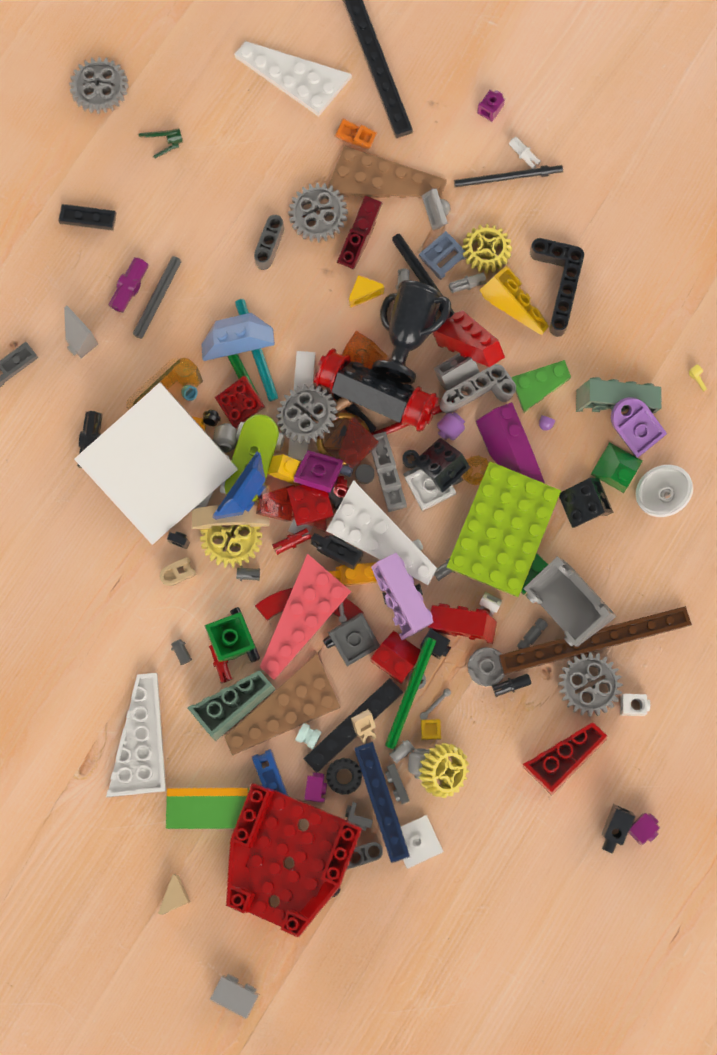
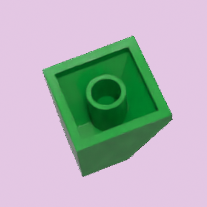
(616, 467)

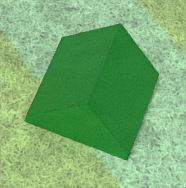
(230, 637)

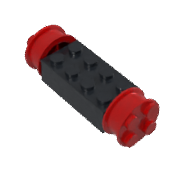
(375, 390)

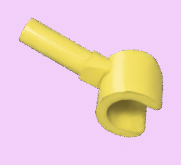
(694, 373)

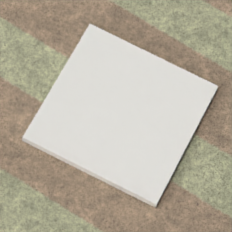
(156, 463)

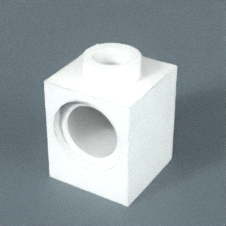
(627, 710)

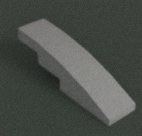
(388, 474)

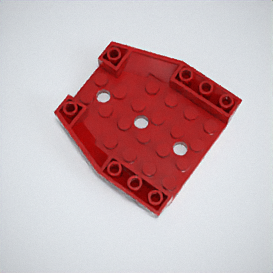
(257, 855)

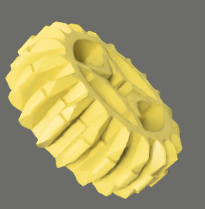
(481, 236)
(439, 767)

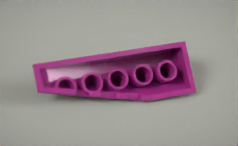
(508, 441)

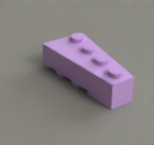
(402, 596)

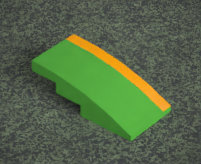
(204, 807)

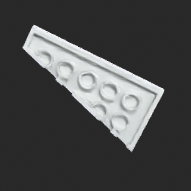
(301, 79)
(140, 753)

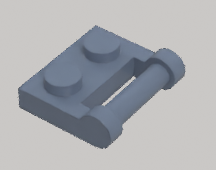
(438, 251)

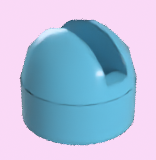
(189, 394)

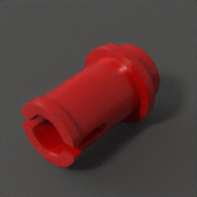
(340, 488)

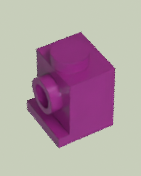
(491, 105)
(315, 788)

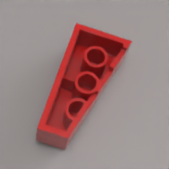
(470, 339)
(561, 761)

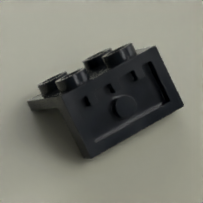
(442, 464)
(585, 502)

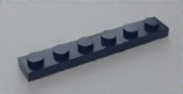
(382, 802)

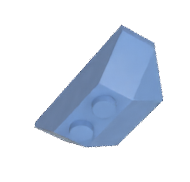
(236, 336)

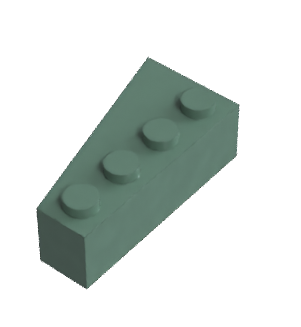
(231, 704)

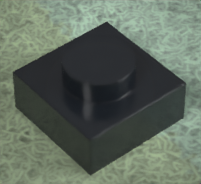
(178, 539)

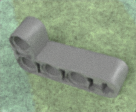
(475, 391)

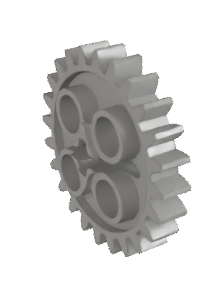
(98, 85)
(322, 227)
(319, 400)
(598, 699)

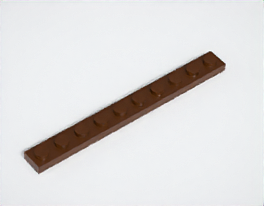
(604, 638)

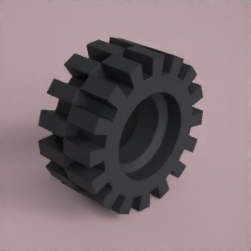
(340, 764)

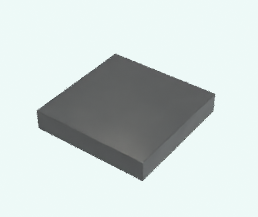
(354, 639)

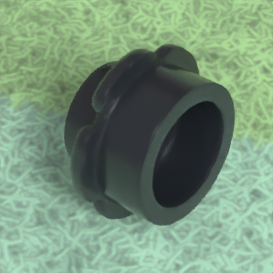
(211, 417)

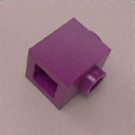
(644, 828)

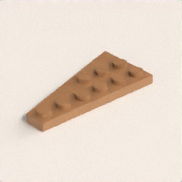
(376, 177)
(295, 702)

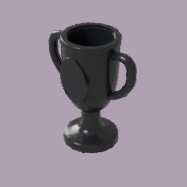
(410, 325)

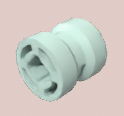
(308, 736)

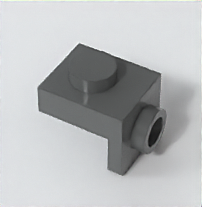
(357, 820)

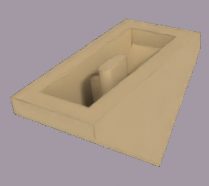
(174, 896)

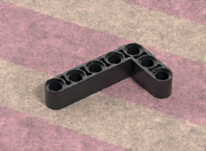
(566, 282)

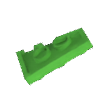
(538, 383)

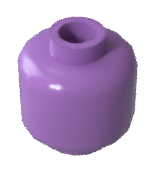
(450, 426)

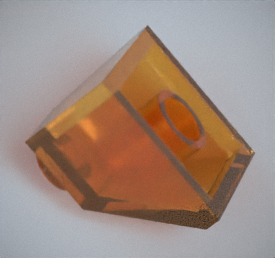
(363, 350)

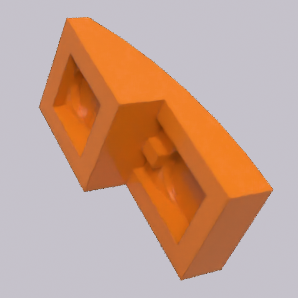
(356, 135)

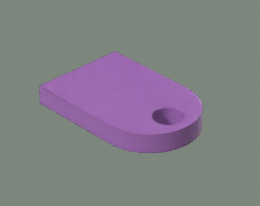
(638, 426)

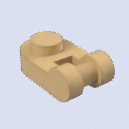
(170, 576)

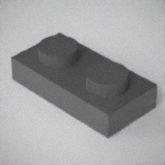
(393, 776)

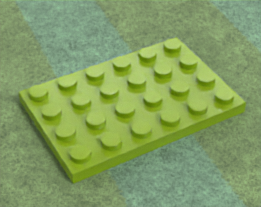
(503, 529)

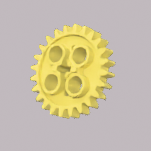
(246, 543)

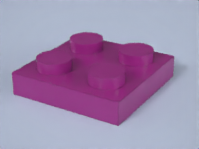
(318, 471)

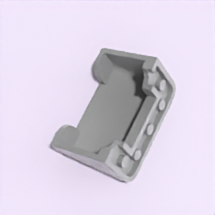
(569, 601)

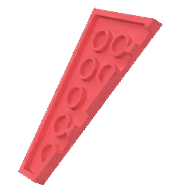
(309, 606)

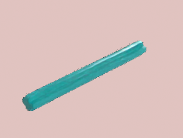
(259, 359)

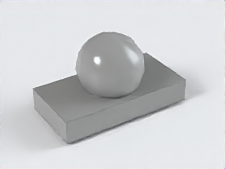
(436, 208)

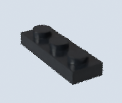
(87, 217)

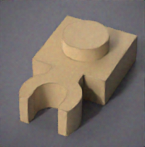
(363, 725)

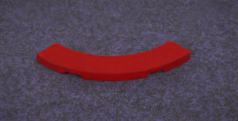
(276, 603)

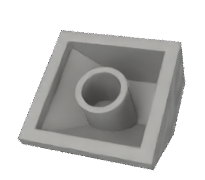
(77, 334)

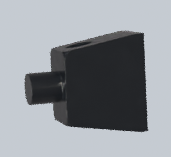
(619, 819)

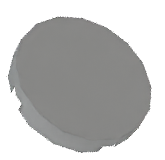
(485, 667)

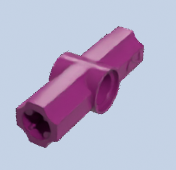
(128, 285)

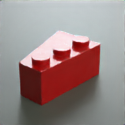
(463, 622)

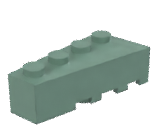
(606, 394)

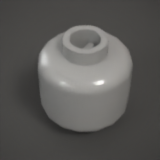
(225, 437)
(414, 761)

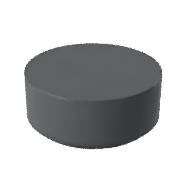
(364, 474)

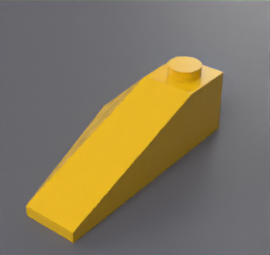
(505, 294)

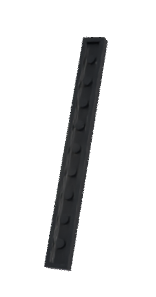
(378, 68)

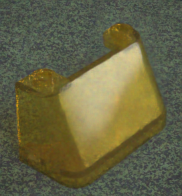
(176, 369)

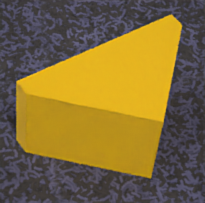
(365, 290)

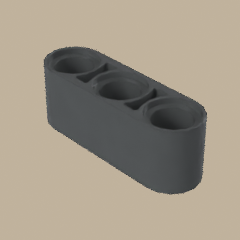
(266, 250)
(365, 858)

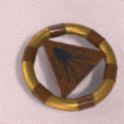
(336, 438)

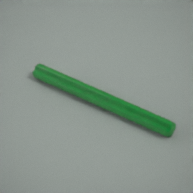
(410, 693)

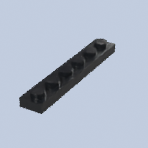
(345, 732)

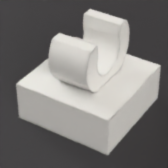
(490, 602)

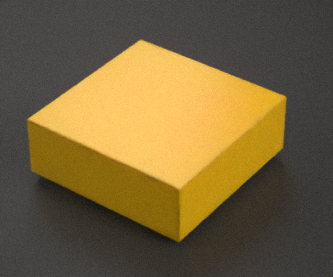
(431, 729)

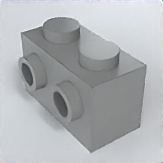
(456, 371)
(235, 996)

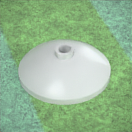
(660, 483)

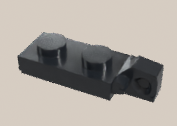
(337, 550)

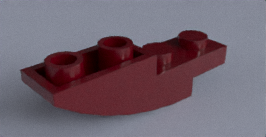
(360, 232)

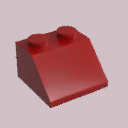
(396, 657)

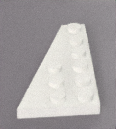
(371, 530)

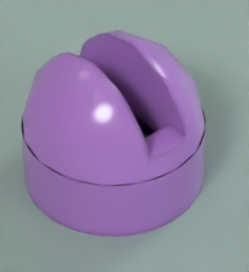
(546, 423)

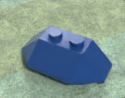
(243, 491)

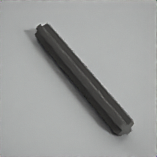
(157, 297)

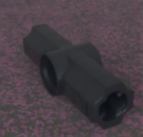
(90, 431)

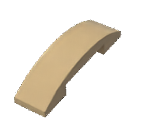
(203, 518)

